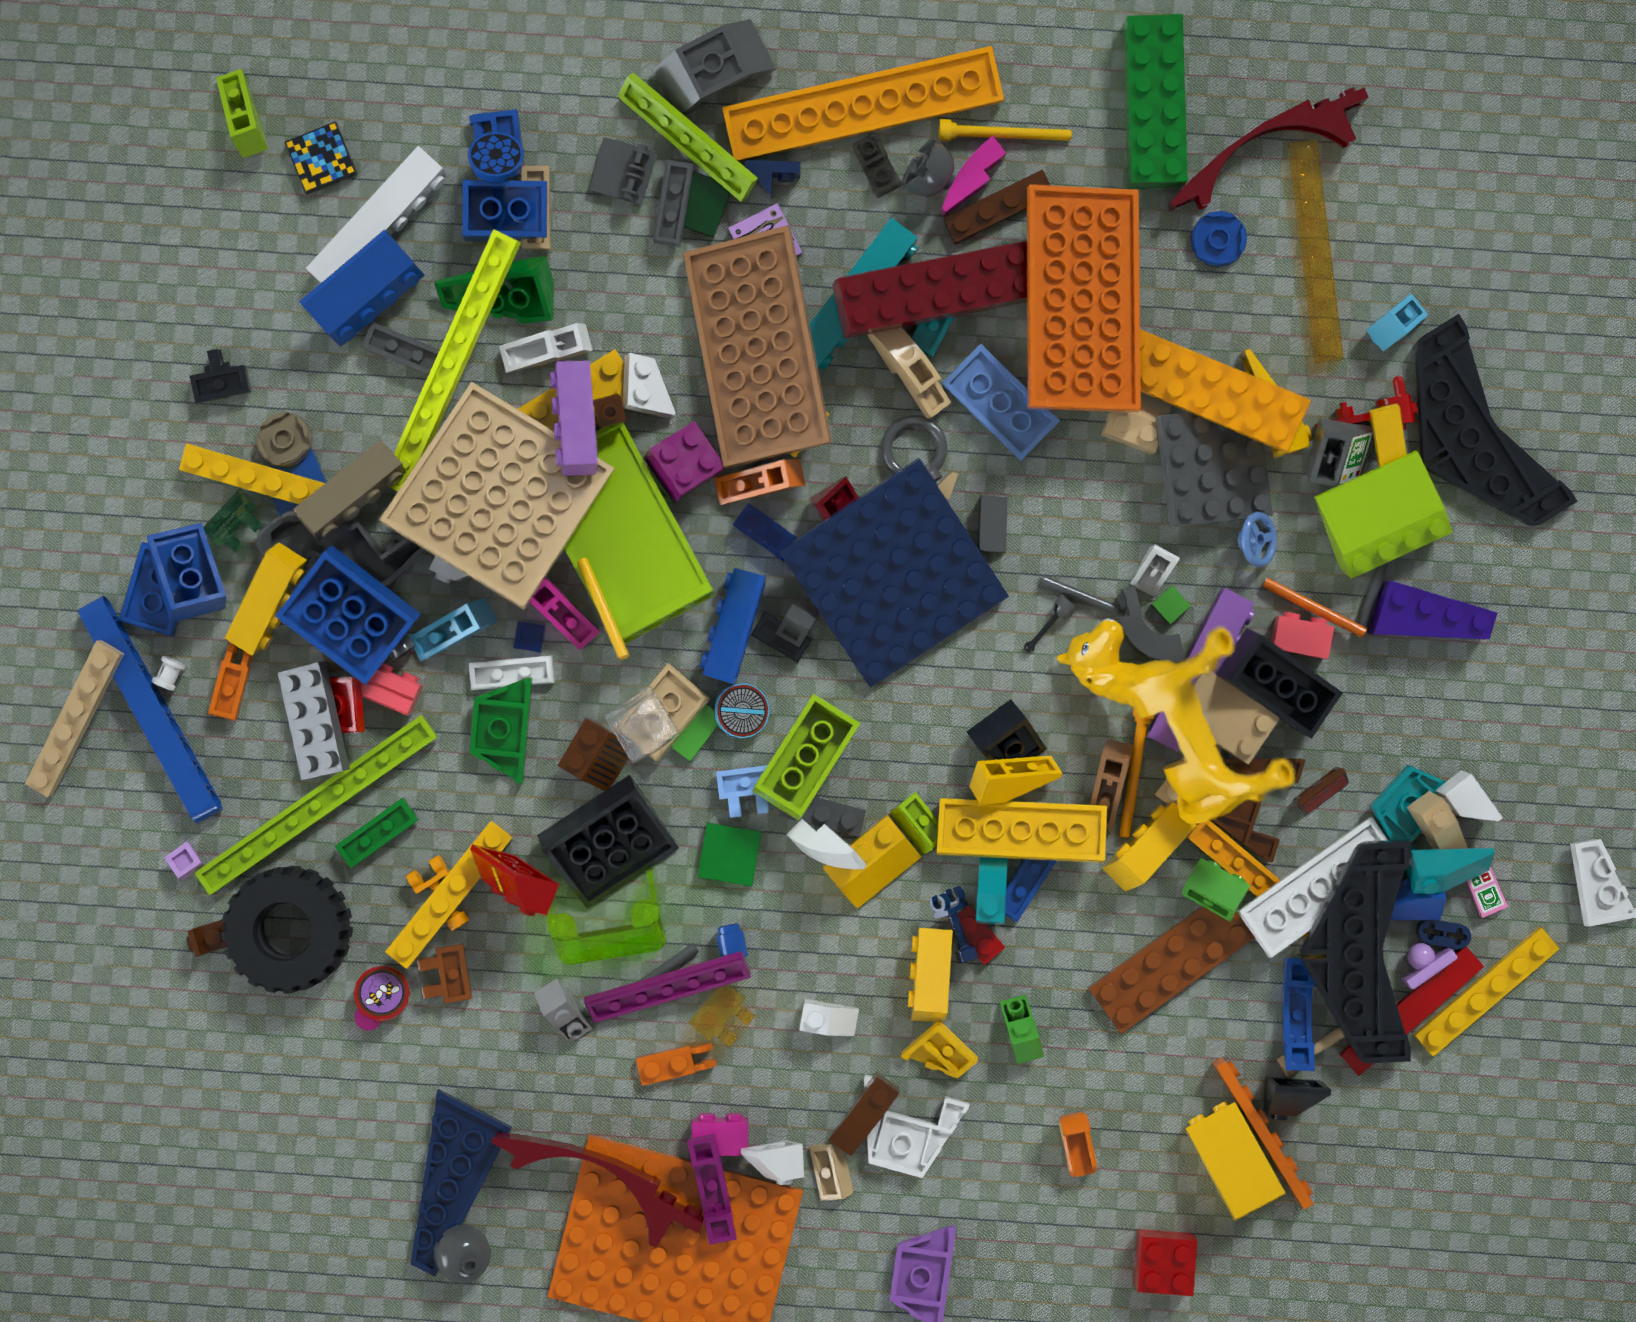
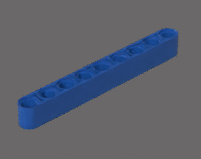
(153, 713)

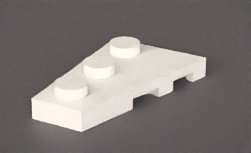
(1599, 889)

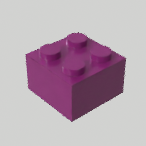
(684, 461)

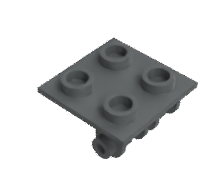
(623, 170)

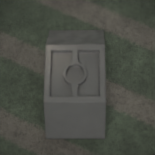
(712, 65)

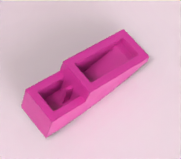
(973, 175)

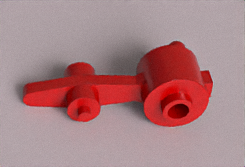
(1407, 408)

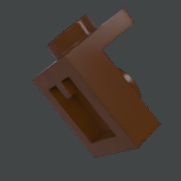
(609, 410)
(206, 938)

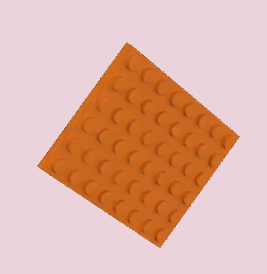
(614, 1269)

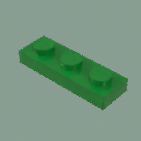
(377, 832)

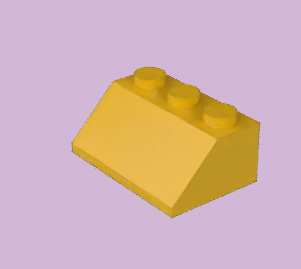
(886, 855)

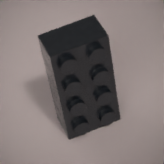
(1279, 683)

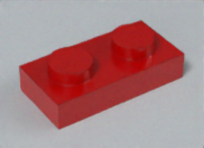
(979, 935)

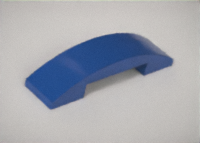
(1297, 1017)

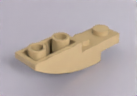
(913, 367)

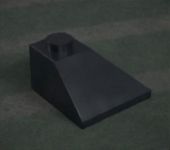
(1292, 1096)

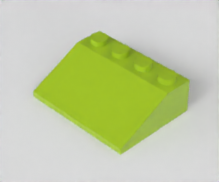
(1382, 515)

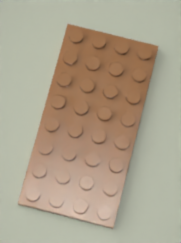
(757, 347)

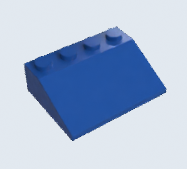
(348, 614)

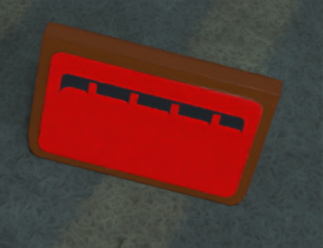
(1321, 790)

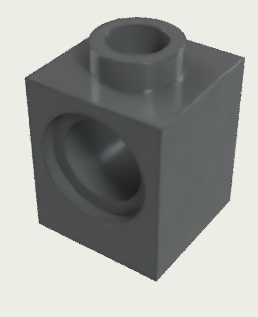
(798, 622)

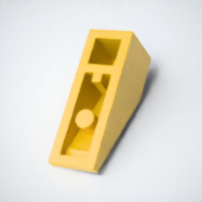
(1009, 778)

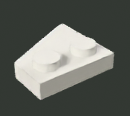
(645, 388)

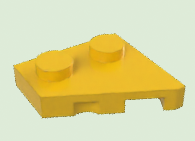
(941, 1051)

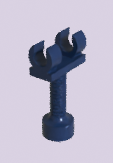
(950, 909)

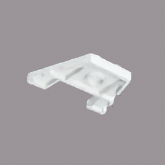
(912, 1143)

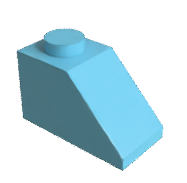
(1396, 322)

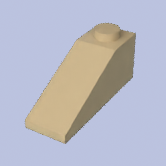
(1437, 822)

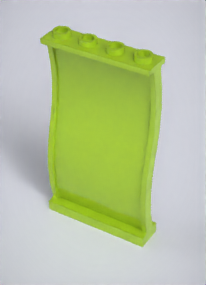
(636, 544)

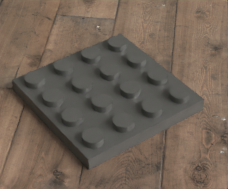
(1210, 471)

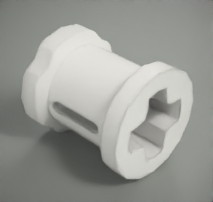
(168, 673)

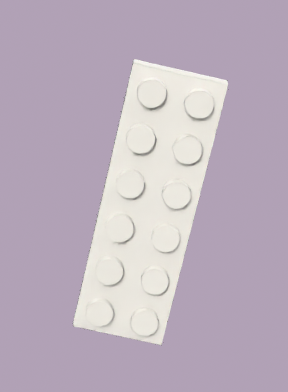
(1295, 901)

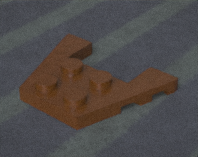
(1243, 817)

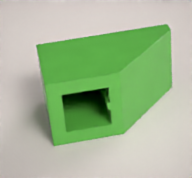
(1021, 1029)

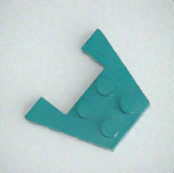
(1393, 801)

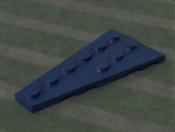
(454, 1171)

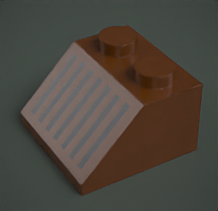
(594, 755)

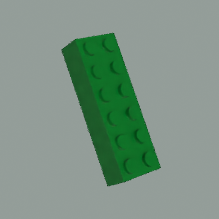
(1155, 101)

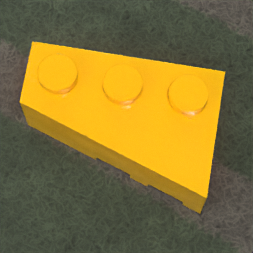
(1149, 847)
(930, 975)

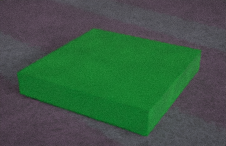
(729, 854)

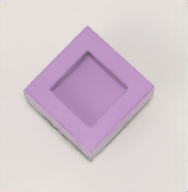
(184, 861)

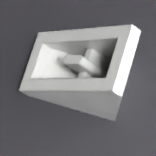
(1154, 570)

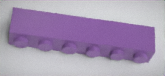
(1228, 612)

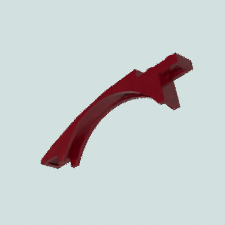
(1325, 120)
(657, 1206)

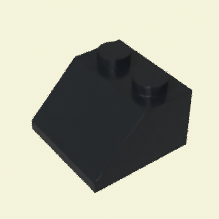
(1006, 734)

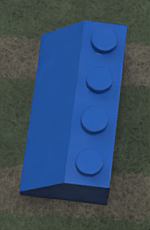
(362, 288)
(734, 625)

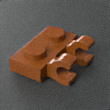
(452, 971)

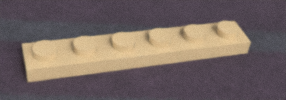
(74, 718)

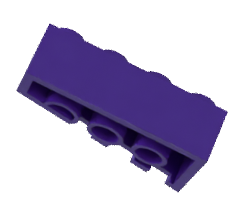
(1419, 613)

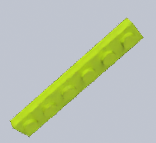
(687, 137)

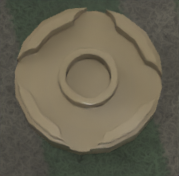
(284, 439)

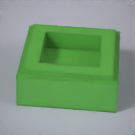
(1170, 605)

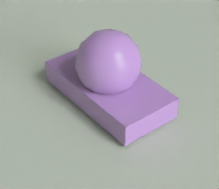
(1426, 963)

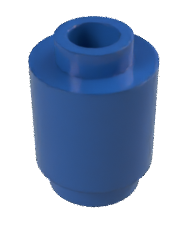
(731, 940)

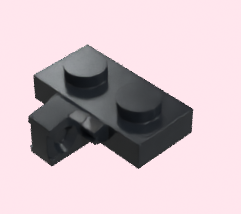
(219, 379)

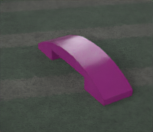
(712, 1188)

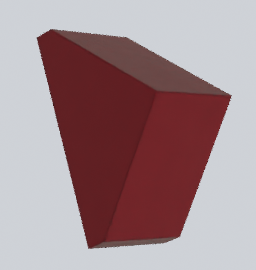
(833, 498)

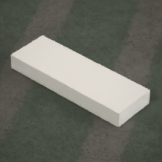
(504, 672)

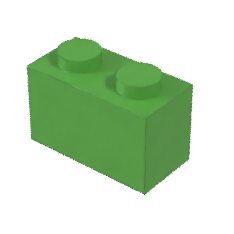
(1216, 889)

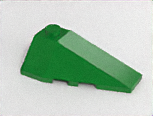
(524, 295)

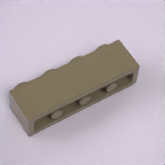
(350, 490)

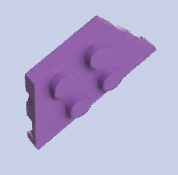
(923, 1274)

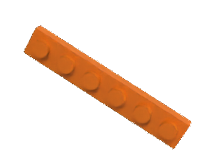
(1270, 1141)

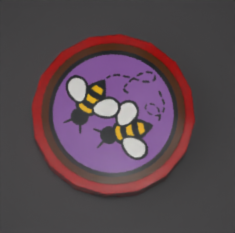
(381, 993)

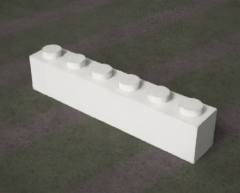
(384, 210)

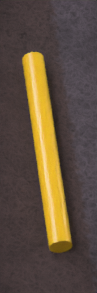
(603, 609)

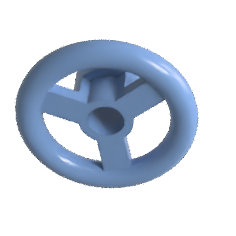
(1252, 540)

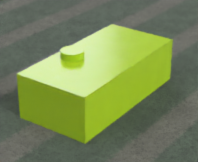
(806, 757)

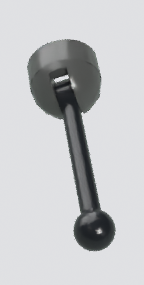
(1063, 608)

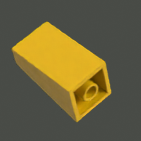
(1234, 1160)

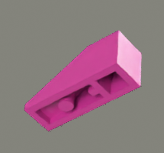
(563, 614)

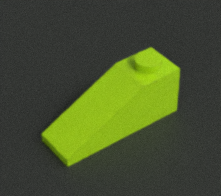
(241, 114)

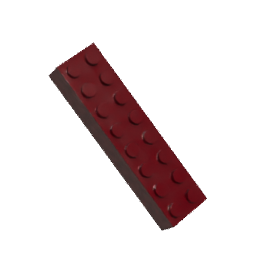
(932, 289)

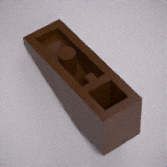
(864, 1113)

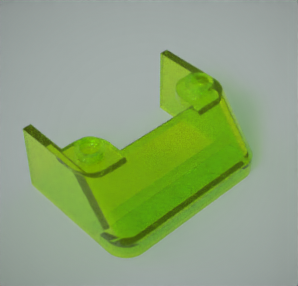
(642, 936)

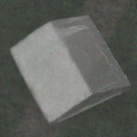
(642, 725)

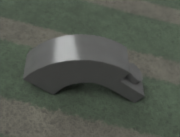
(1141, 637)

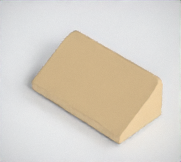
(831, 1171)

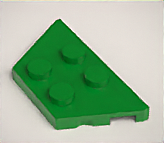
(502, 726)

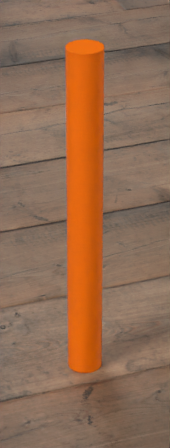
(1314, 607)

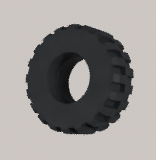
(248, 942)

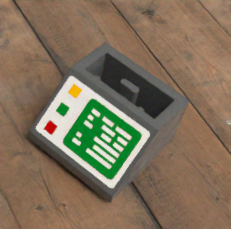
(1338, 452)

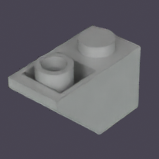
(562, 1011)

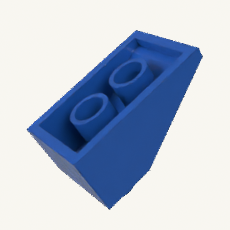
(507, 206)
(186, 572)

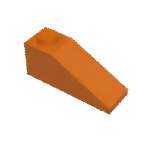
(760, 481)

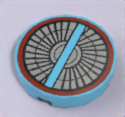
(741, 710)

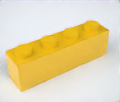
(266, 595)

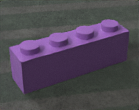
(575, 418)

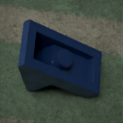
(767, 170)

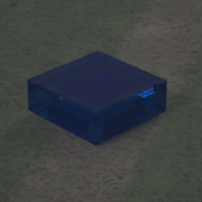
(529, 636)

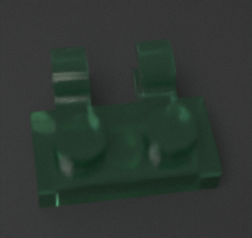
(229, 517)

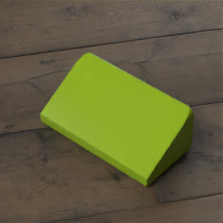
(917, 822)

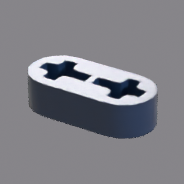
(1442, 939)

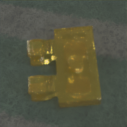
(717, 1010)

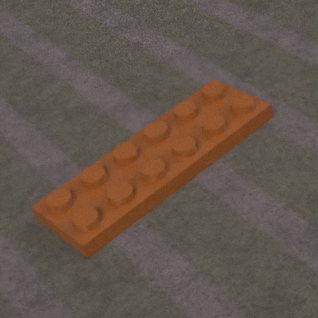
(1168, 965)

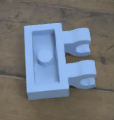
(740, 783)

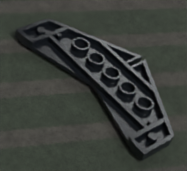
(1477, 452)
(1352, 937)

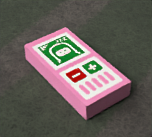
(1486, 893)

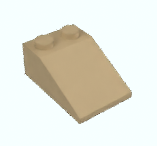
(1233, 717)

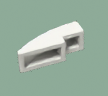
(546, 347)
(825, 846)

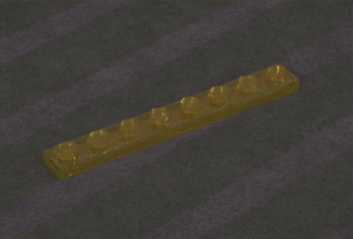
(1315, 251)

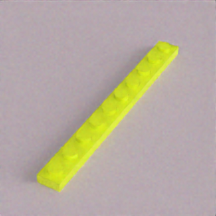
(455, 351)

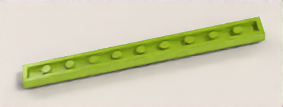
(316, 805)

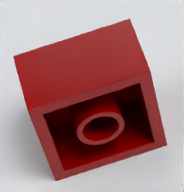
(1165, 1262)

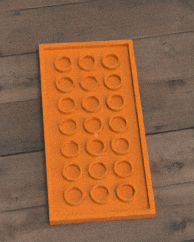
(1083, 298)

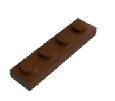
(992, 208)

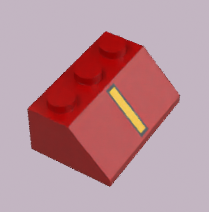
(515, 880)

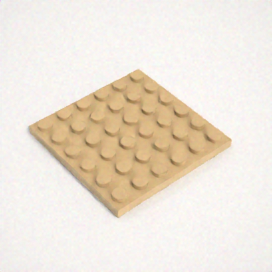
(494, 497)

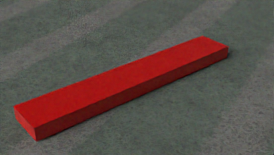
(1426, 998)

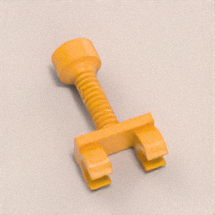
(415, 880)

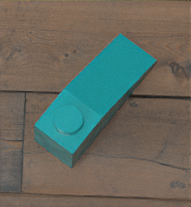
(1445, 868)
(992, 890)

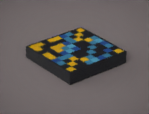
(321, 158)

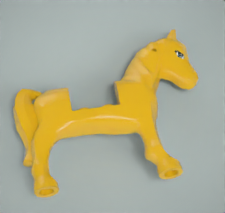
(1201, 780)

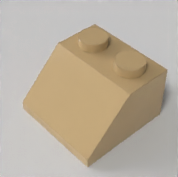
(1137, 428)

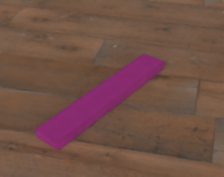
(667, 987)

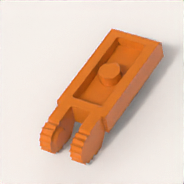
(230, 685)
(672, 1063)

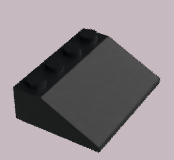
(607, 841)

